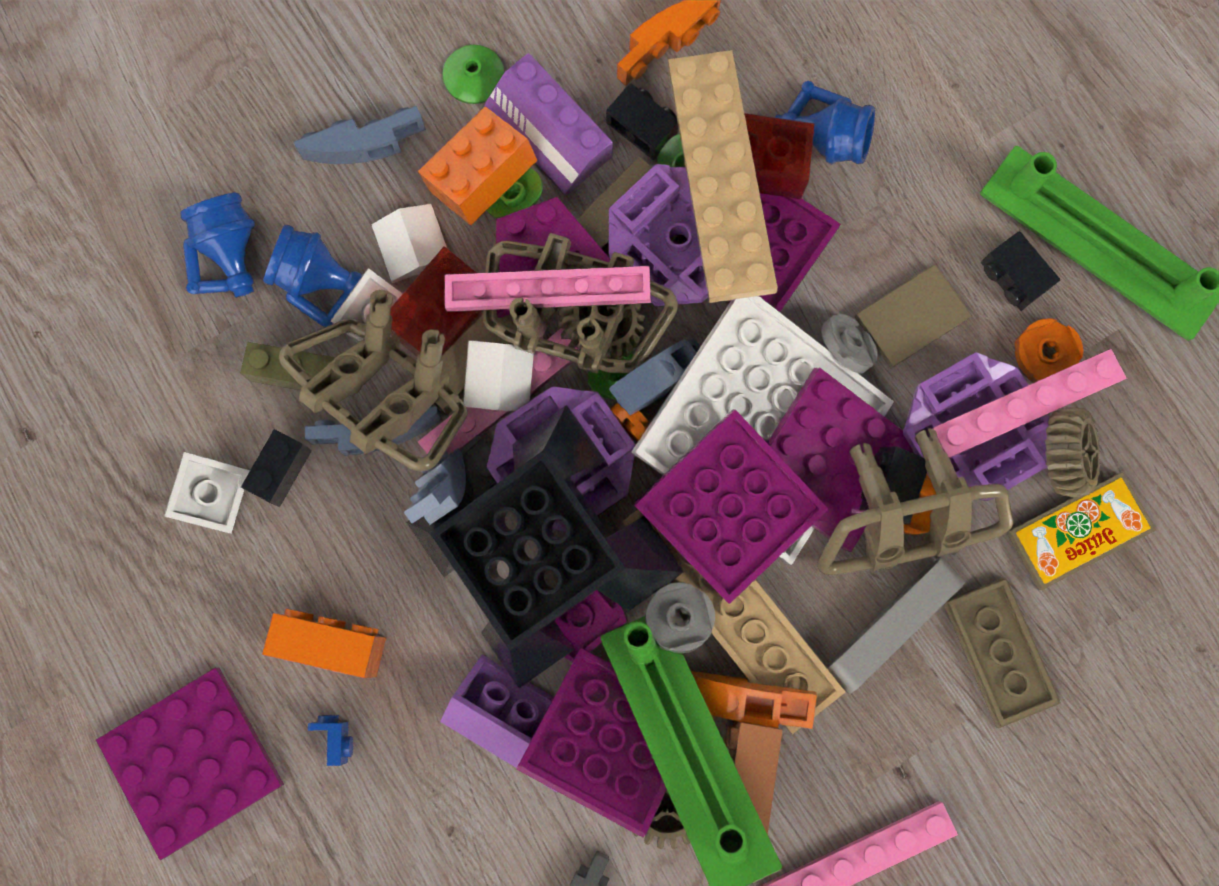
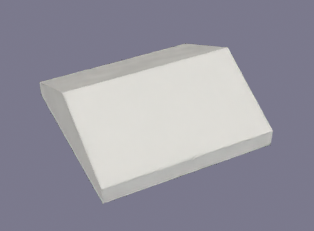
(408, 240)
(358, 301)
(497, 376)
(206, 493)

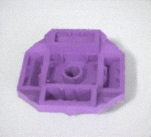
(647, 220)
(967, 387)
(601, 486)

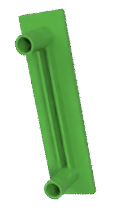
(1103, 242)
(691, 758)

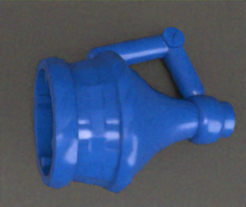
(841, 129)
(220, 232)
(305, 266)

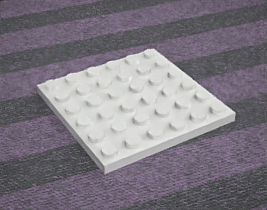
(748, 364)

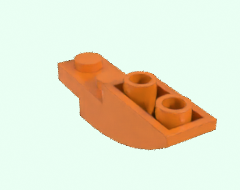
(672, 27)
(756, 703)

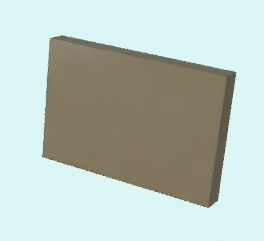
(913, 316)

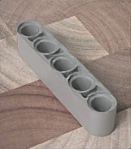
(895, 625)

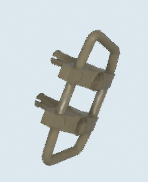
(594, 332)
(359, 364)
(884, 520)

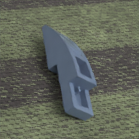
(349, 145)
(654, 377)
(328, 433)
(439, 489)

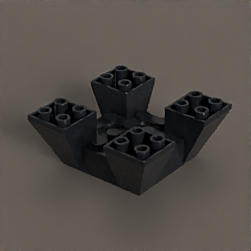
(587, 559)

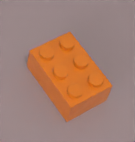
(478, 165)
(324, 643)

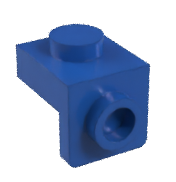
(338, 742)

